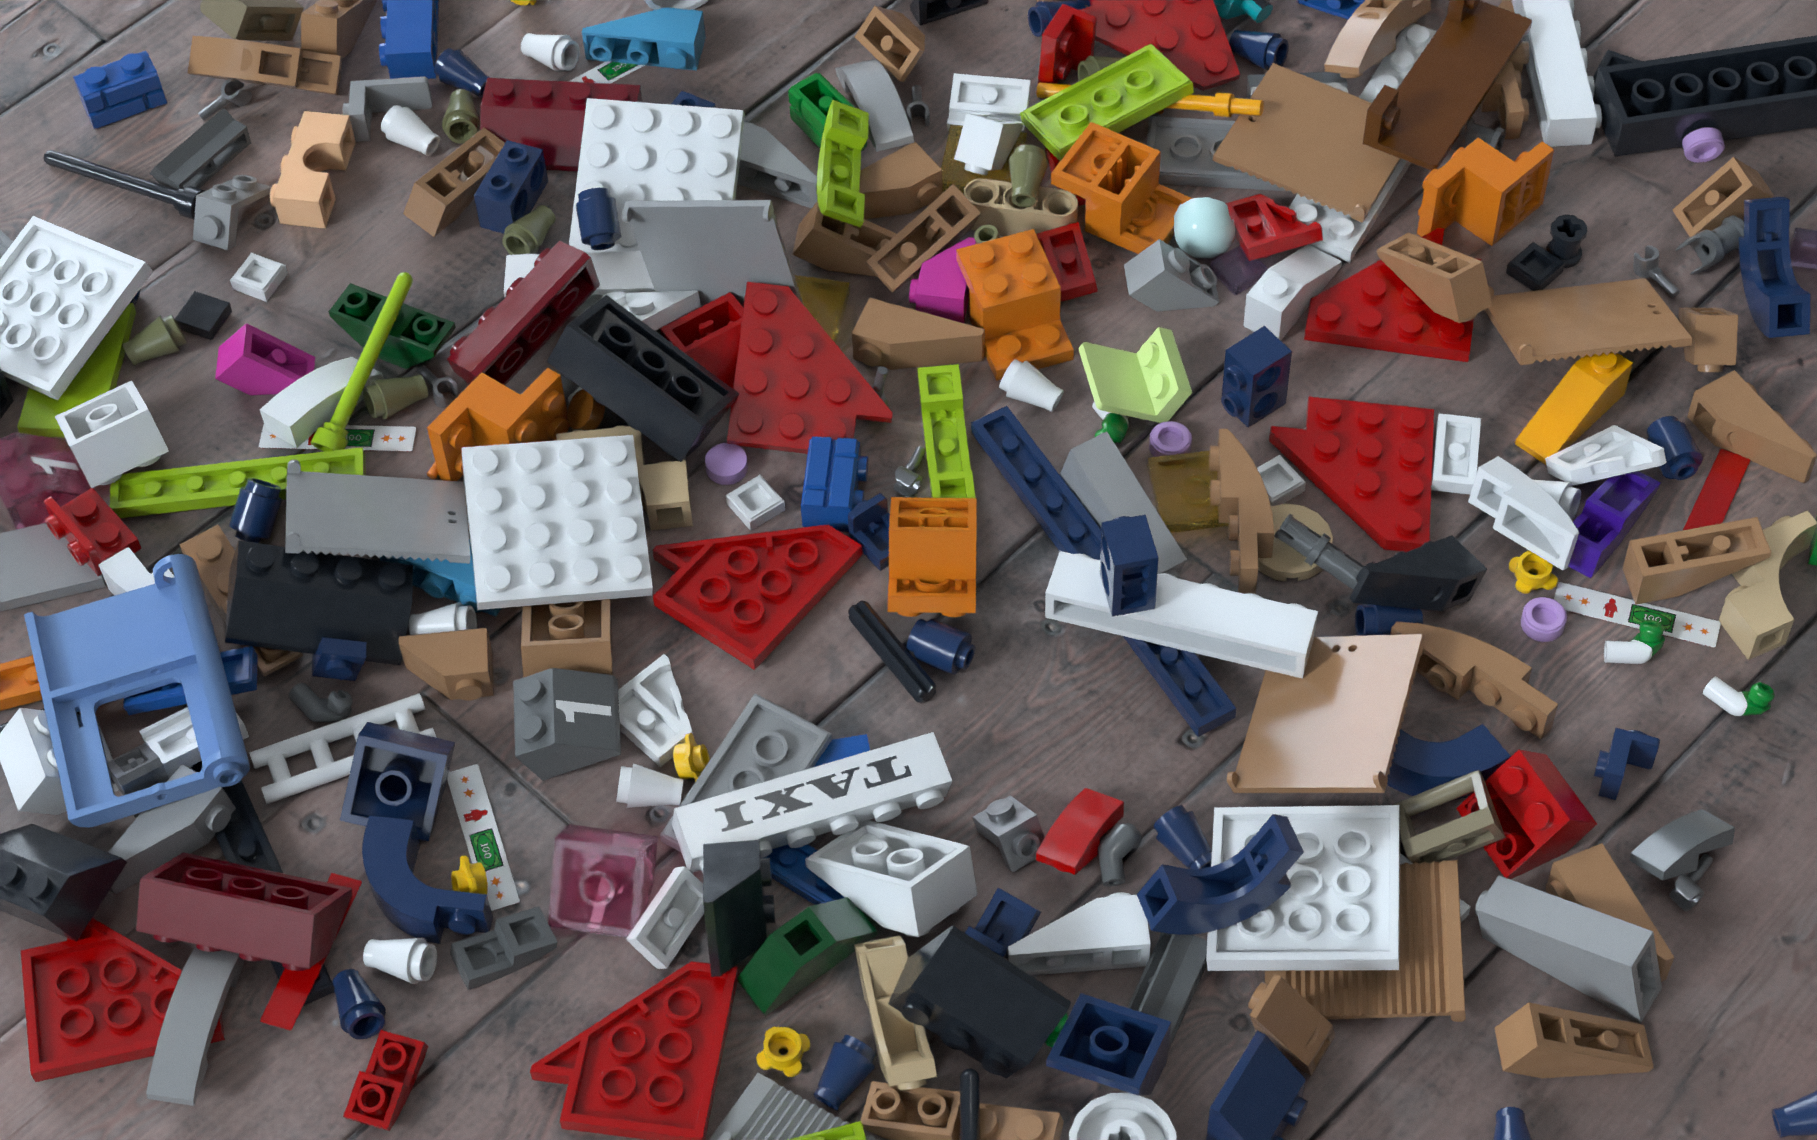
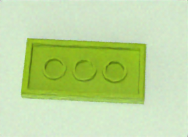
(1111, 98)
(94, 379)

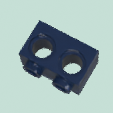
(511, 186)
(1256, 376)
(1128, 565)

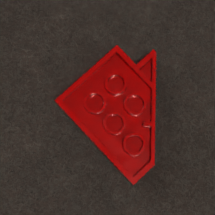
(1182, 30)
(1384, 314)
(793, 378)
(1369, 463)
(752, 586)
(95, 1002)
(650, 1062)

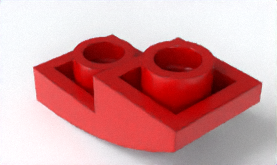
(1078, 829)
(388, 1080)

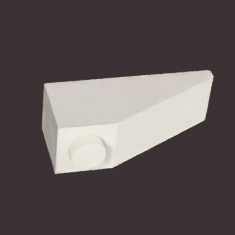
(1286, 290)
(1096, 936)

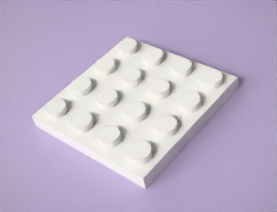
(656, 156)
(59, 303)
(556, 522)
(1340, 897)

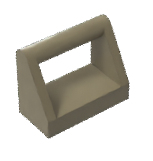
(255, 18)
(1455, 836)

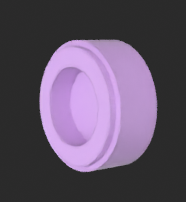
(1703, 144)
(1170, 439)
(726, 463)
(1543, 619)

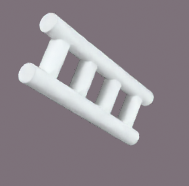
(317, 742)

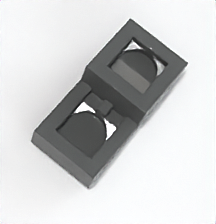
(1677, 845)
(511, 946)

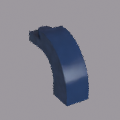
(1767, 274)
(1426, 764)
(1227, 893)
(415, 908)

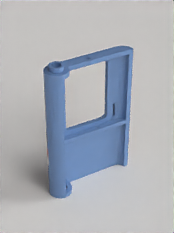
(122, 650)

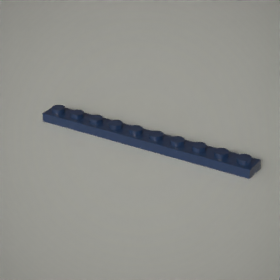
(1075, 532)

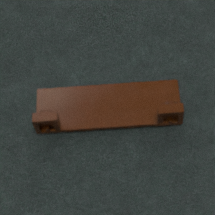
(1445, 83)

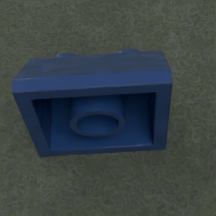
(397, 777)
(1112, 1045)
(1258, 1096)

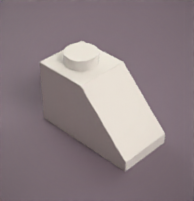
(986, 141)

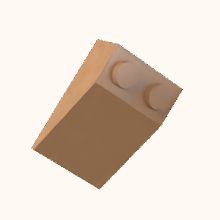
(567, 637)

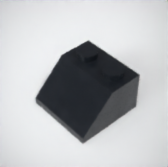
(735, 902)

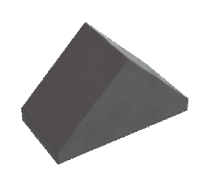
(137, 770)

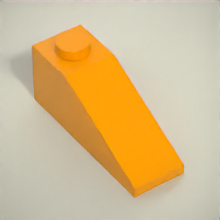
(1575, 404)

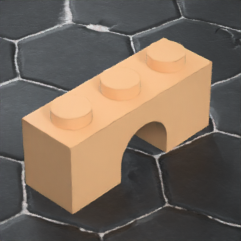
(303, 191)

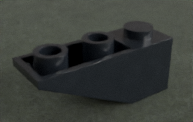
(1424, 578)

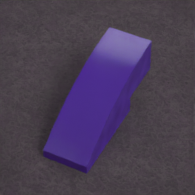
(1609, 518)

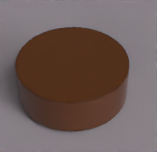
(584, 411)

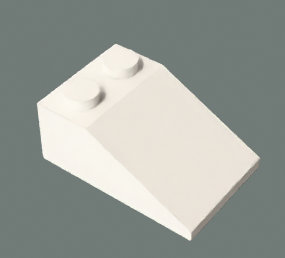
(898, 875)

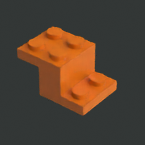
(1119, 188)
(1485, 190)
(1015, 302)
(497, 416)
(932, 556)

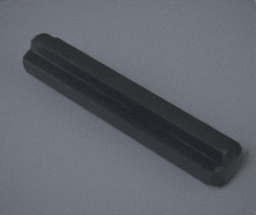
(892, 651)

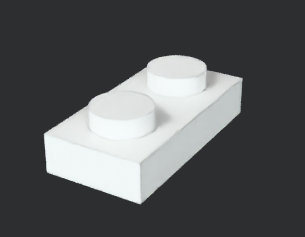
(1455, 453)
(669, 918)

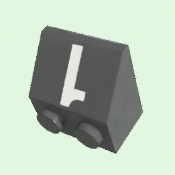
(565, 720)

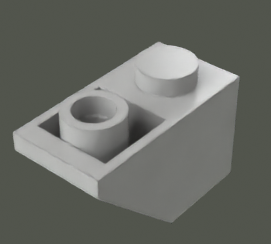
(1170, 279)

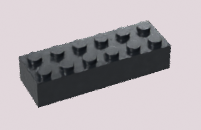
(1729, 89)

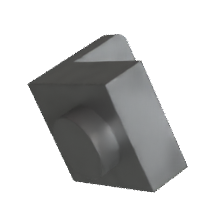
(1011, 829)

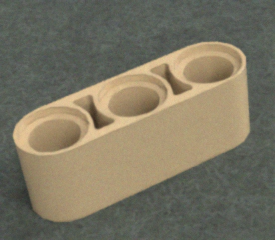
(994, 201)

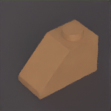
(892, 41)
(1721, 197)
(1712, 337)
(452, 662)

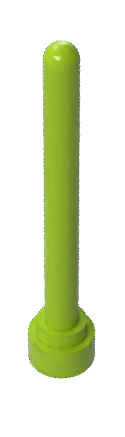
(333, 433)

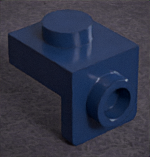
(870, 528)
(338, 659)
(1626, 748)
(1004, 922)

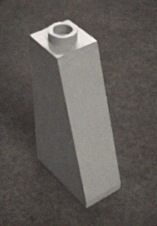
(1110, 490)
(1574, 944)

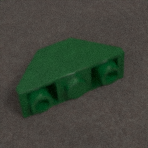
(413, 336)
(804, 951)

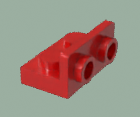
(1066, 43)
(90, 529)

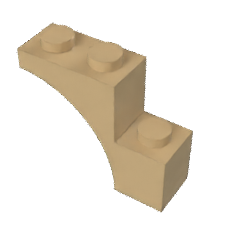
(662, 485)
(1756, 610)
(899, 1043)

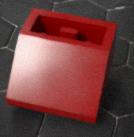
(710, 336)
(1535, 811)

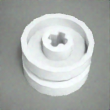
(1122, 1118)

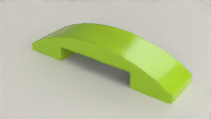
(840, 164)
(945, 432)

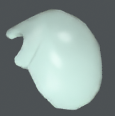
(1204, 227)

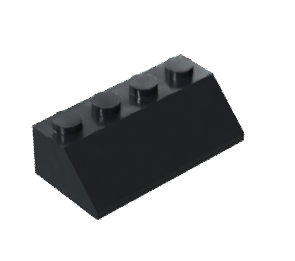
(642, 377)
(301, 597)

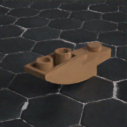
(1371, 34)
(265, 64)
(1506, 90)
(1244, 506)
(213, 559)
(1497, 678)
(936, 1116)

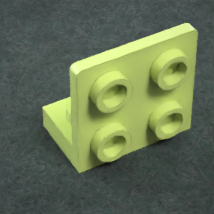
(1138, 384)

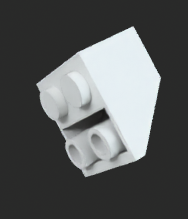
(31, 763)

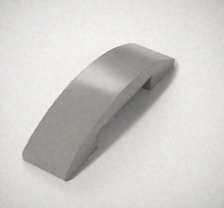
(877, 96)
(190, 1025)

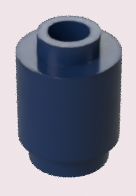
(598, 218)
(1679, 447)
(256, 510)
(941, 645)

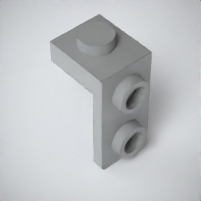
(381, 96)
(219, 207)

